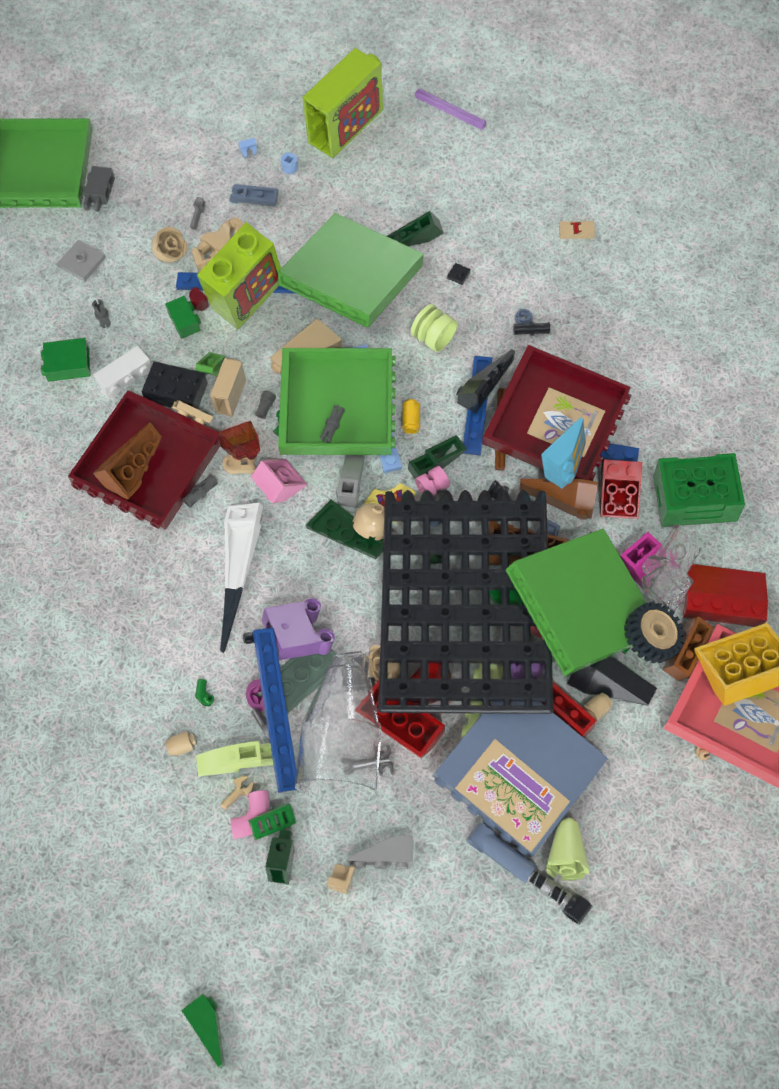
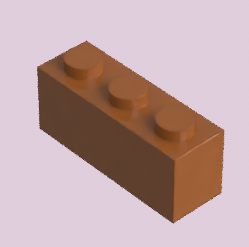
(696, 634)

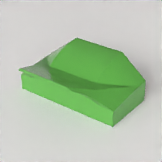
(210, 363)

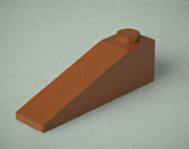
(574, 498)

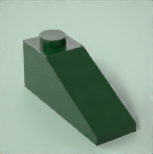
(419, 230)

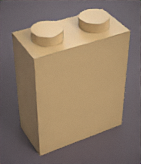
(228, 387)

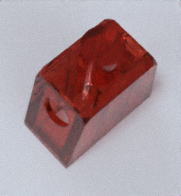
(240, 441)

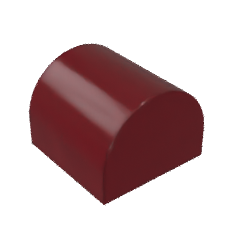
(198, 300)

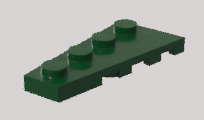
(337, 525)

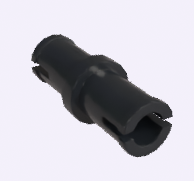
(531, 328)

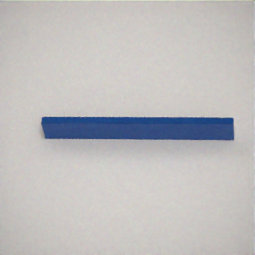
(275, 709)

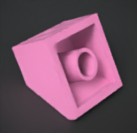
(278, 479)

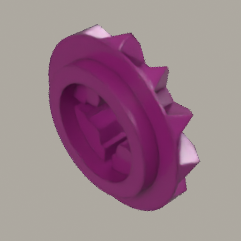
(254, 700)

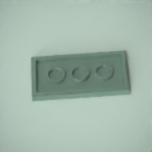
(303, 676)

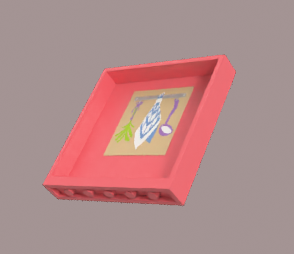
(739, 732)

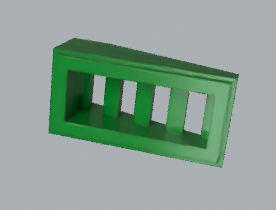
(284, 816)

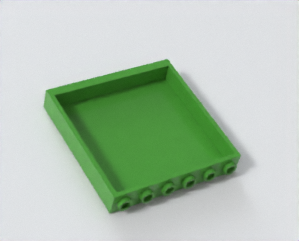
(43, 162)
(347, 377)

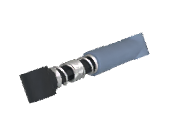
(486, 842)

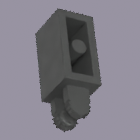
(98, 187)

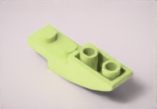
(233, 758)

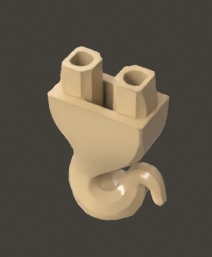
(214, 241)

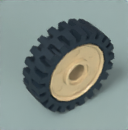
(654, 632)

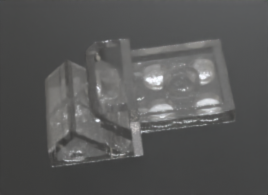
(667, 570)

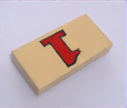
(576, 229)

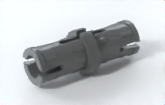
(101, 313)
(332, 424)
(200, 491)

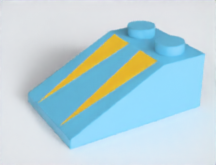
(564, 455)

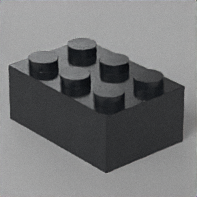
(172, 383)

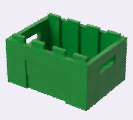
(700, 503)

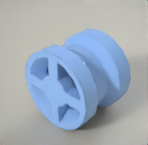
(289, 163)

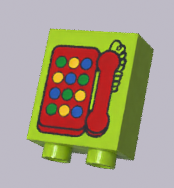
(343, 102)
(241, 275)

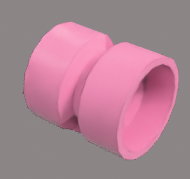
(433, 481)

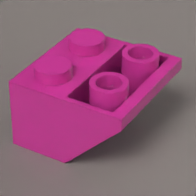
(637, 555)

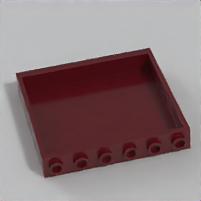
(172, 470)

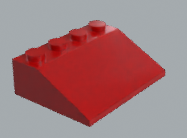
(726, 596)

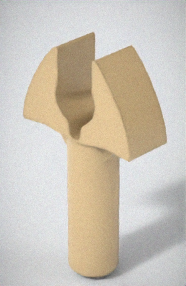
(237, 792)

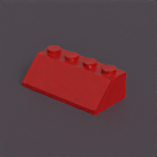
(412, 730)

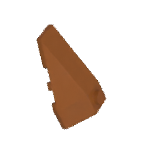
(126, 467)

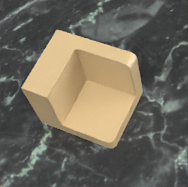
(341, 878)

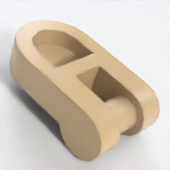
(235, 466)

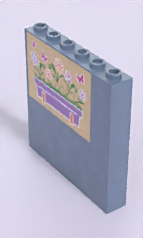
(520, 774)

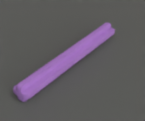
(450, 109)

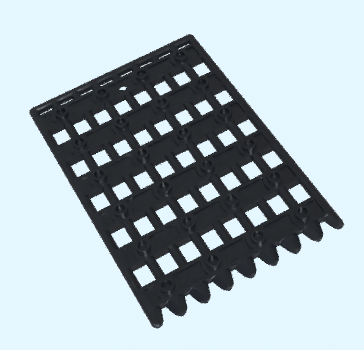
(464, 615)

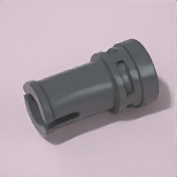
(266, 400)

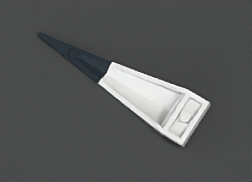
(241, 535)

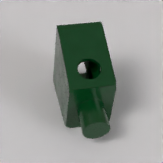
(280, 858)

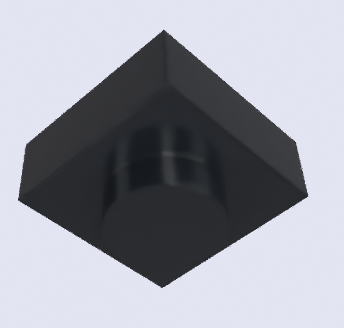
(458, 274)

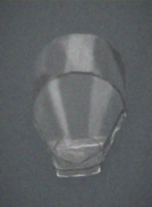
(341, 727)

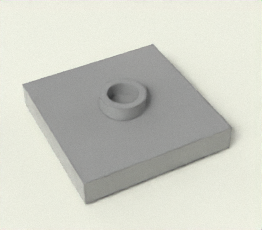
(81, 260)

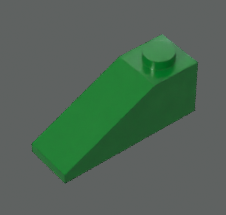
(205, 1022)

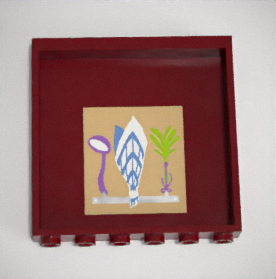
(546, 401)

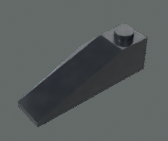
(480, 386)
(613, 680)

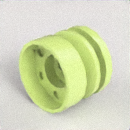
(434, 327)

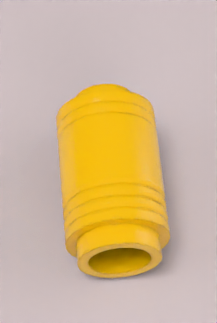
(411, 416)

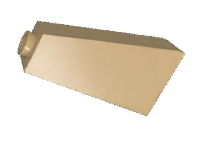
(313, 336)

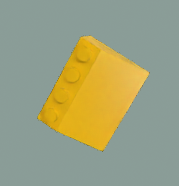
(742, 663)

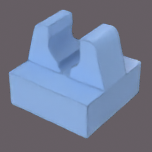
(247, 144)

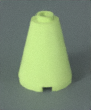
(568, 852)

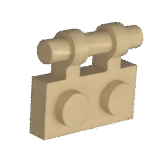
(196, 414)

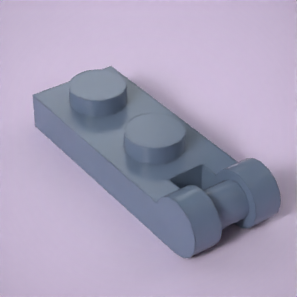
(254, 195)

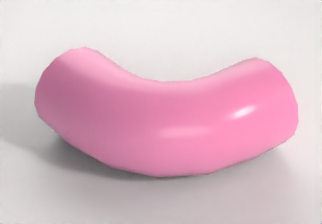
(258, 803)

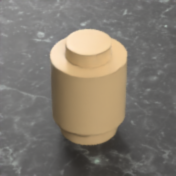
(598, 706)
(181, 743)

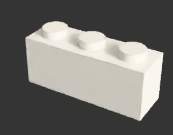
(123, 372)

